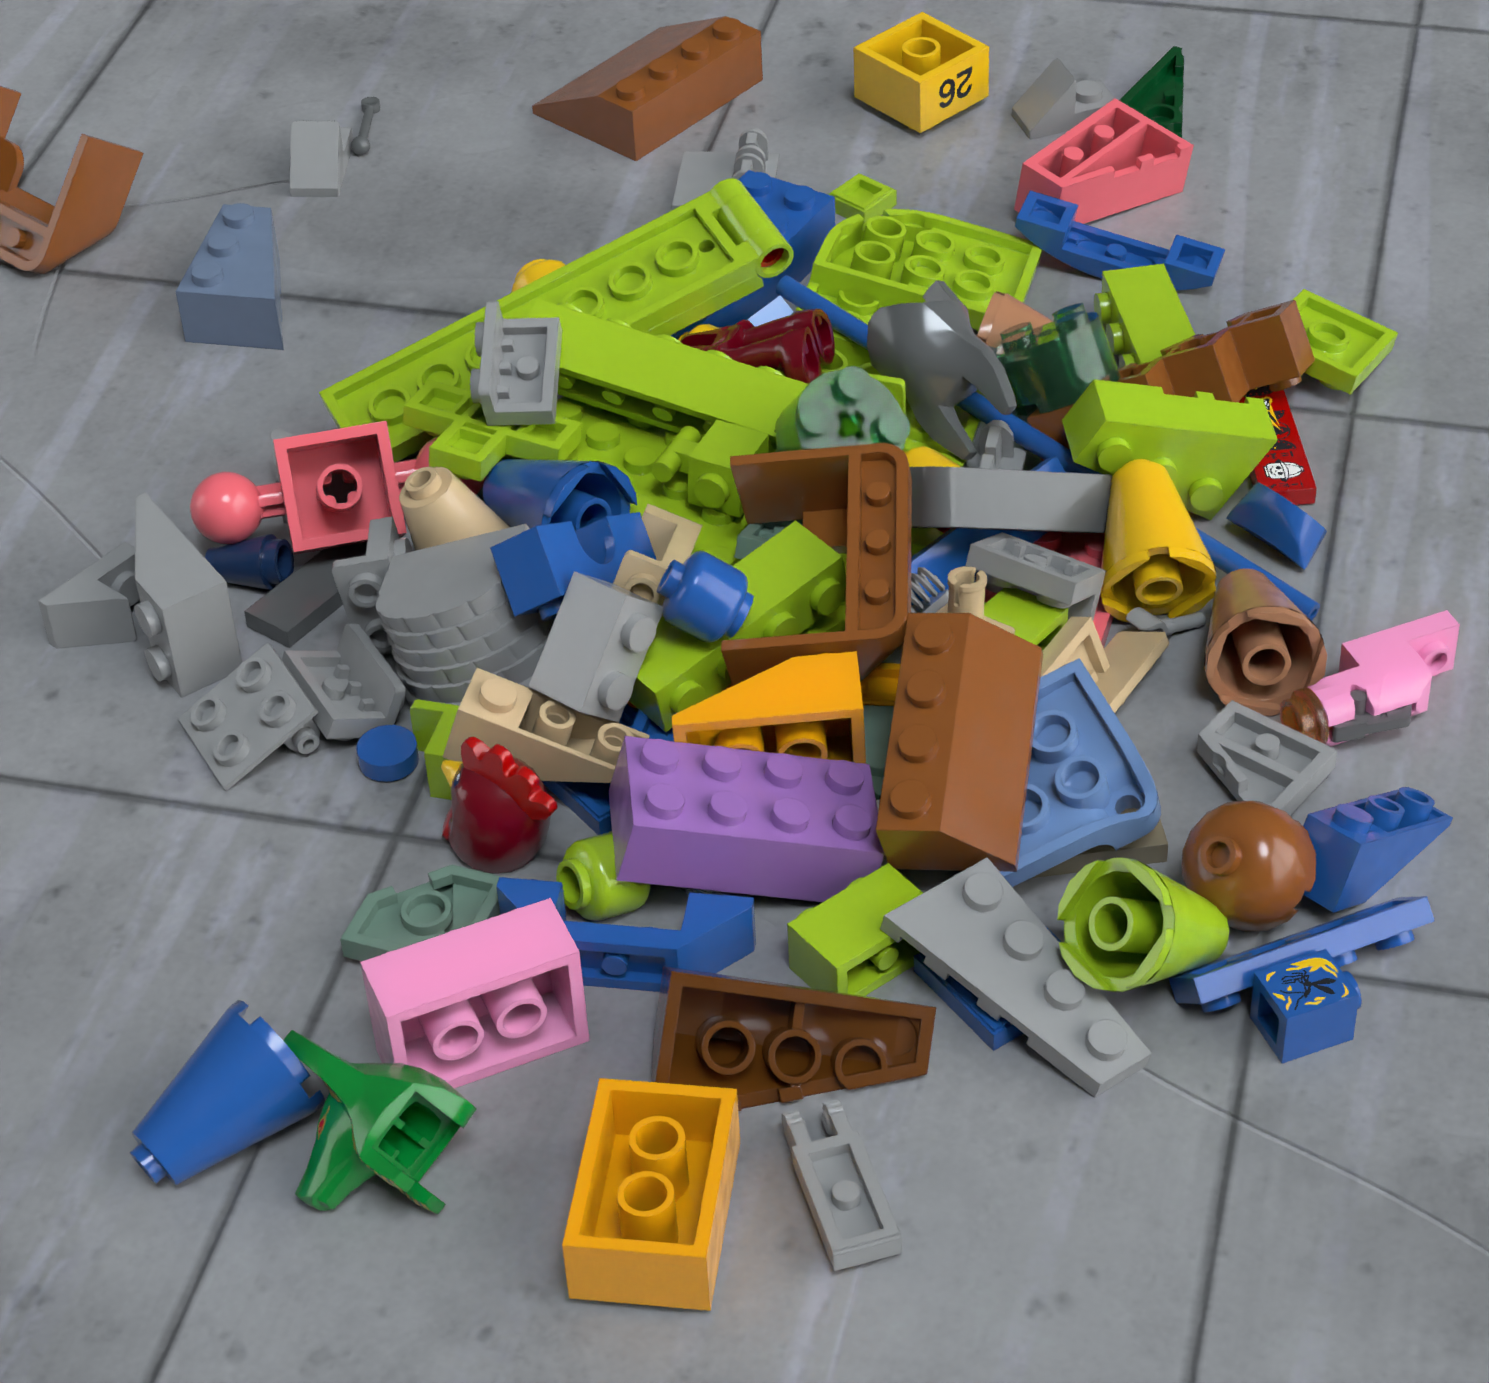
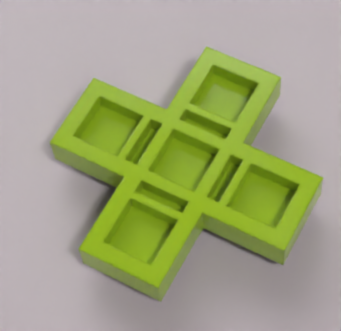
(469, 445)

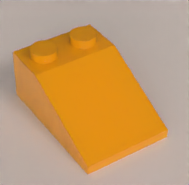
(793, 708)

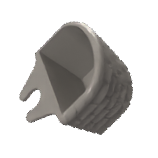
(452, 616)

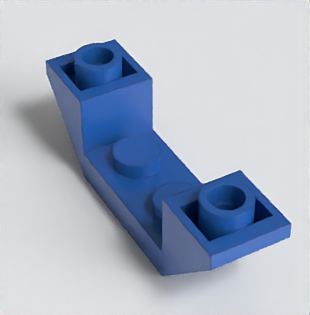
(712, 937)

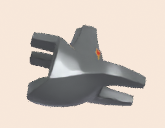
(939, 361)

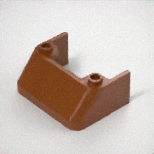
(88, 207)
(856, 505)

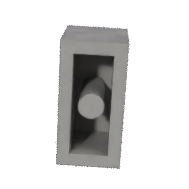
(596, 647)

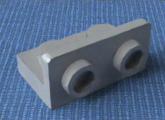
(1039, 571)

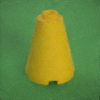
(1152, 547)

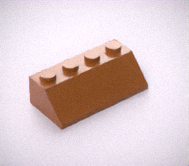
(959, 745)

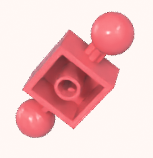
(231, 507)

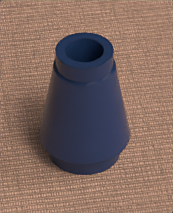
(253, 562)

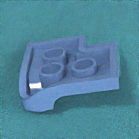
(1080, 777)

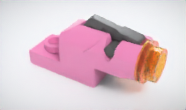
(1378, 682)

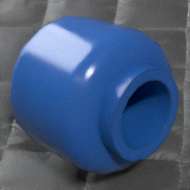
(705, 597)

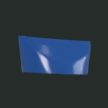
(1278, 524)

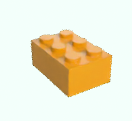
(652, 1194)

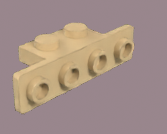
(1113, 668)

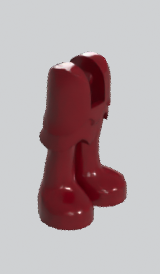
(789, 344)

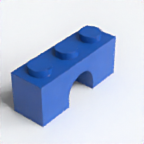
(542, 559)

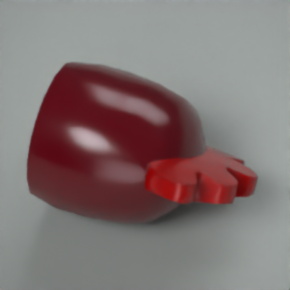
(496, 809)

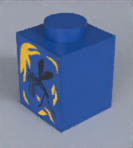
(1305, 1005)

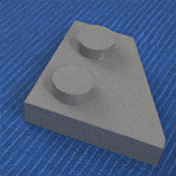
(1264, 758)

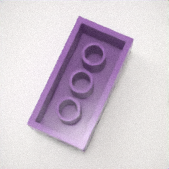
(741, 820)

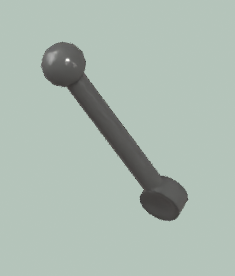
(370, 106)

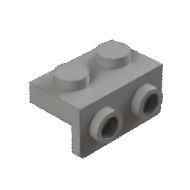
(516, 368)
(362, 576)
(348, 685)

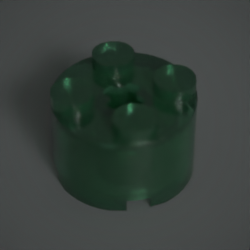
(1056, 359)
(841, 411)

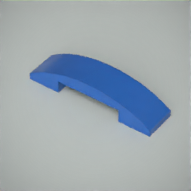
(1053, 228)

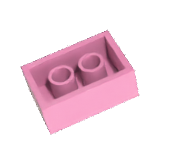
(480, 996)

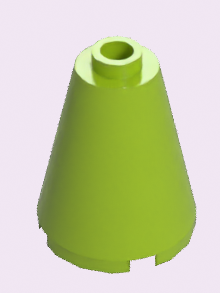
(1135, 926)

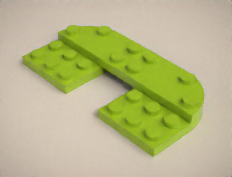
(897, 260)

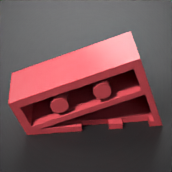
(1108, 164)

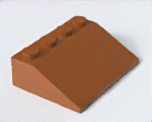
(659, 85)

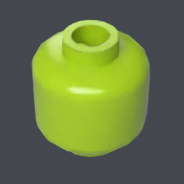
(591, 880)

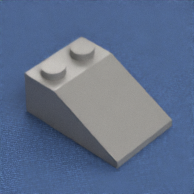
(181, 605)

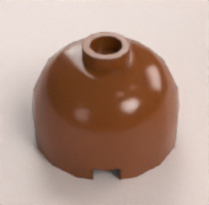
(1250, 863)

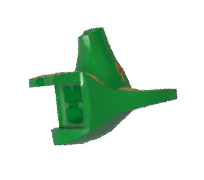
(376, 1122)

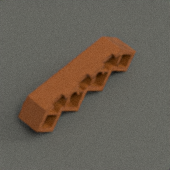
(1252, 352)

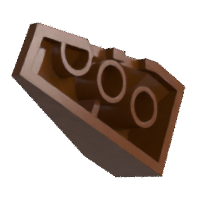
(782, 1038)

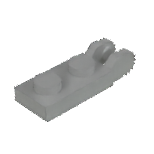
(842, 1189)

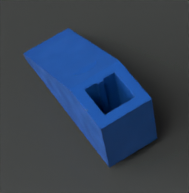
(1369, 843)

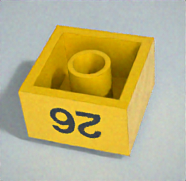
(921, 72)

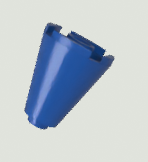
(557, 492)
(223, 1100)

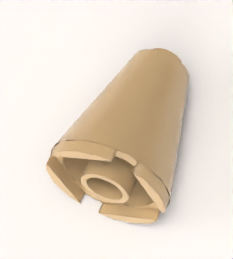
(444, 509)

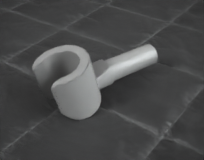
(1147, 622)

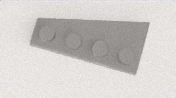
(1014, 965)

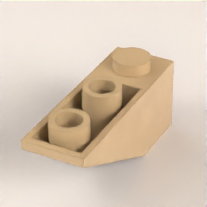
(538, 731)

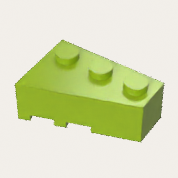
(1199, 440)

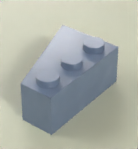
(234, 282)

